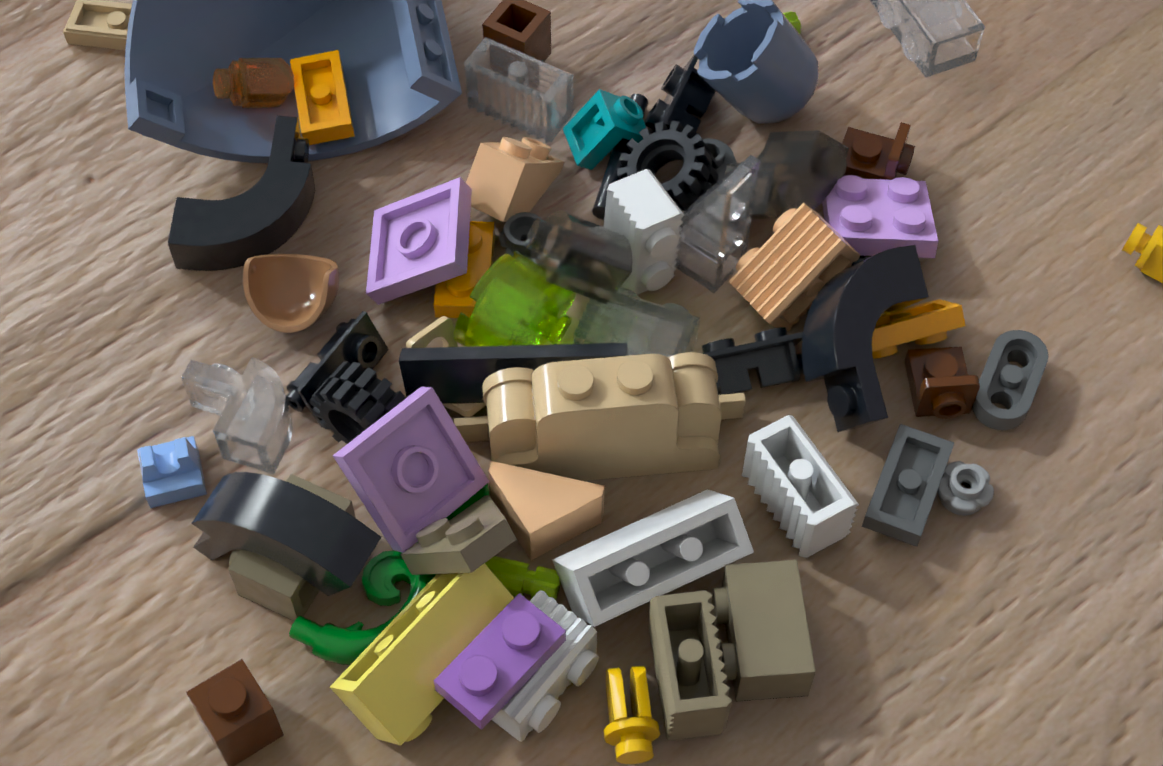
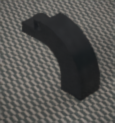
(255, 223)
(842, 329)
(285, 526)

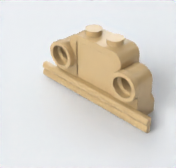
(606, 416)

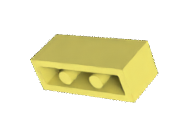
(395, 675)

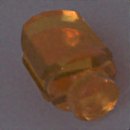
(254, 82)

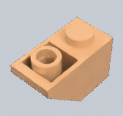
(511, 176)

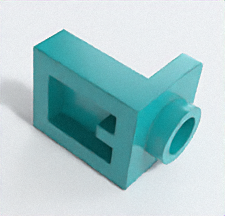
(602, 126)

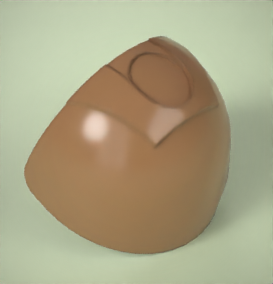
(290, 289)

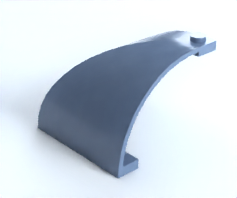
(391, 55)

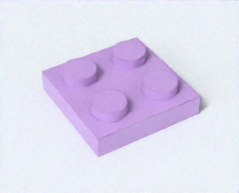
(882, 214)
(419, 241)
(411, 468)

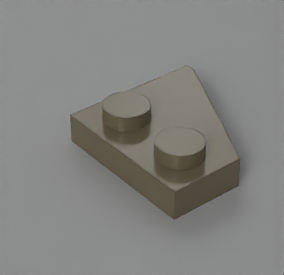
(461, 542)

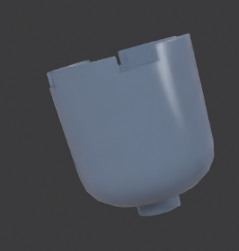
(758, 62)

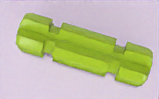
(519, 579)

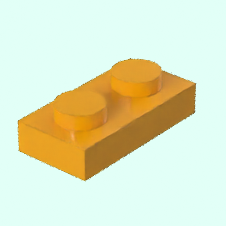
(322, 97)
(453, 294)
(923, 323)

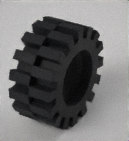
(672, 145)
(353, 400)

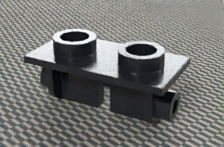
(684, 92)
(352, 342)
(770, 354)

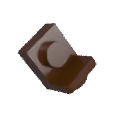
(878, 156)
(940, 382)

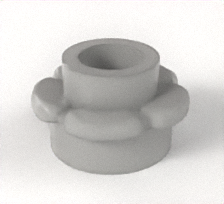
(963, 500)

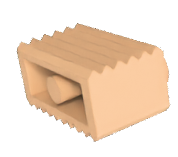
(792, 266)

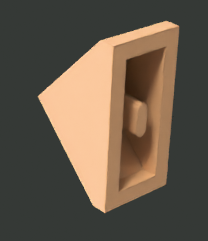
(544, 506)

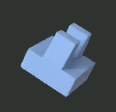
(171, 471)

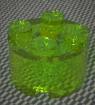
(515, 307)

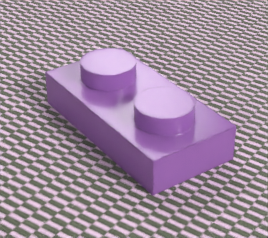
(500, 661)

